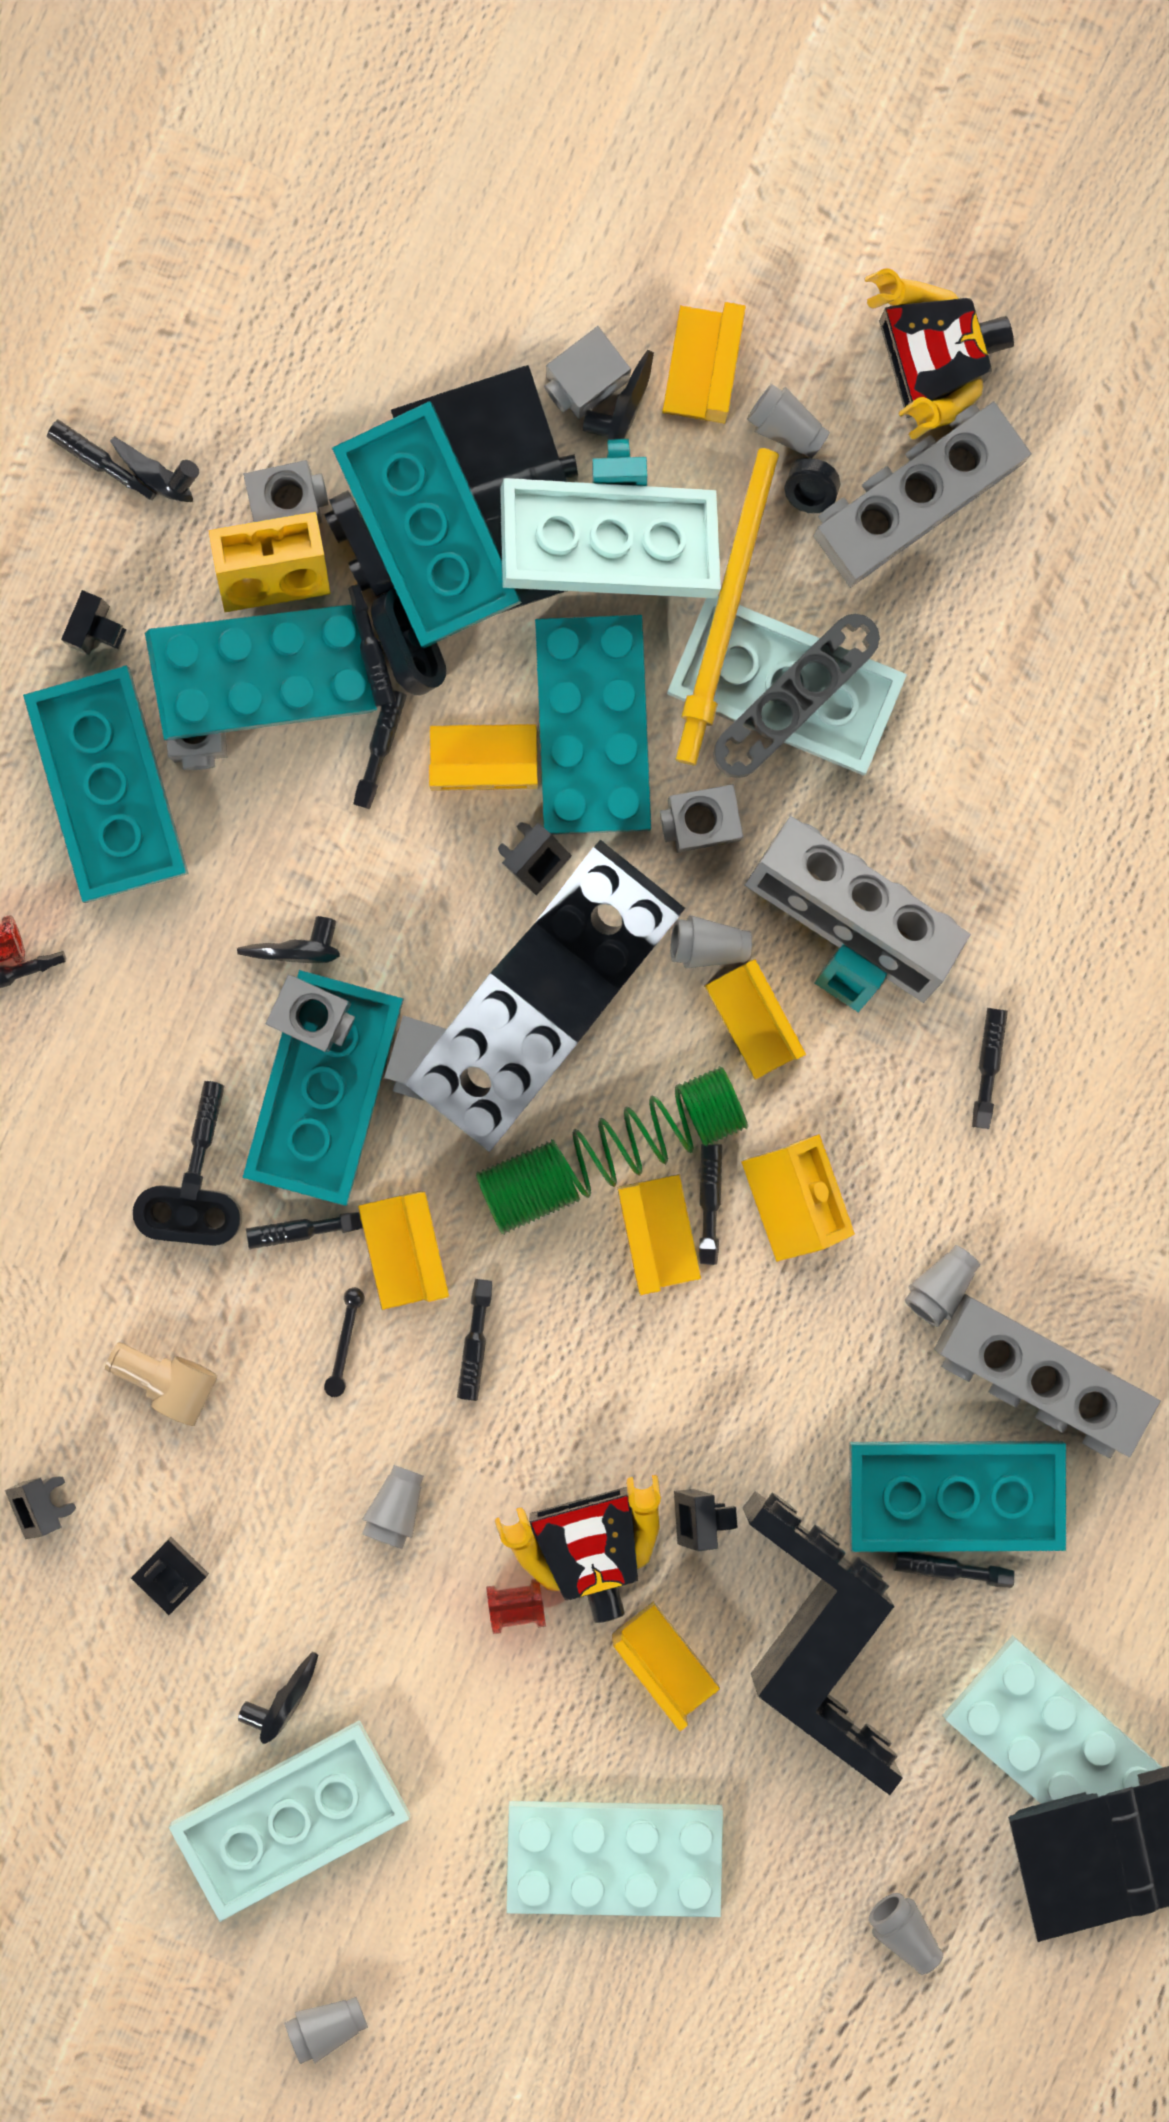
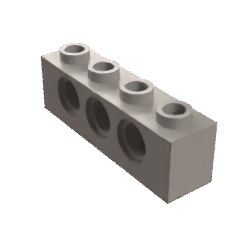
(996, 455)
(830, 909)
(1124, 1408)

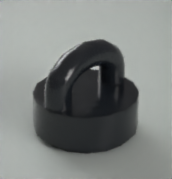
(812, 485)

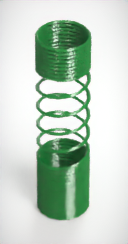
(544, 1180)

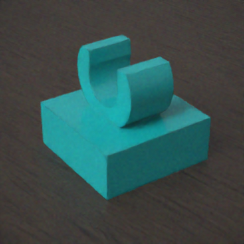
(619, 466)
(850, 978)

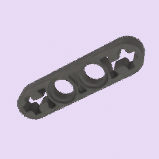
(799, 699)

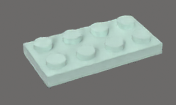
(609, 538)
(759, 653)
(1044, 1730)
(289, 1821)
(614, 1859)

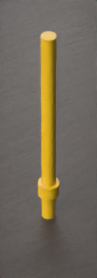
(700, 708)

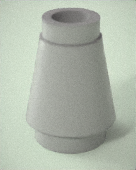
(787, 421)
(708, 943)
(942, 1286)
(394, 1508)
(905, 1932)
(324, 2028)

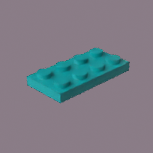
(426, 524)
(258, 671)
(593, 724)
(105, 784)
(322, 1100)
(957, 1496)

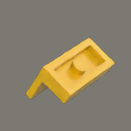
(704, 362)
(483, 757)
(754, 1019)
(798, 1198)
(658, 1233)
(403, 1250)
(664, 1664)

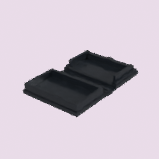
(497, 435)
(1095, 1856)

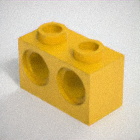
(269, 562)

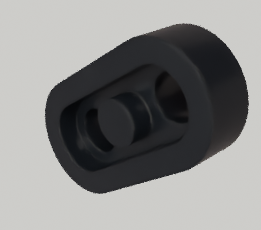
(348, 524)
(413, 666)
(188, 1218)

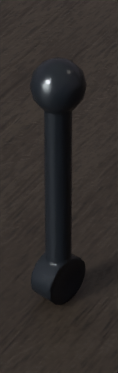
(336, 1384)

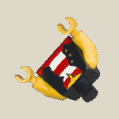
(935, 347)
(589, 1544)

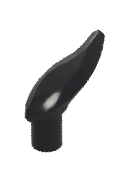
(626, 406)
(166, 483)
(301, 951)
(286, 1701)

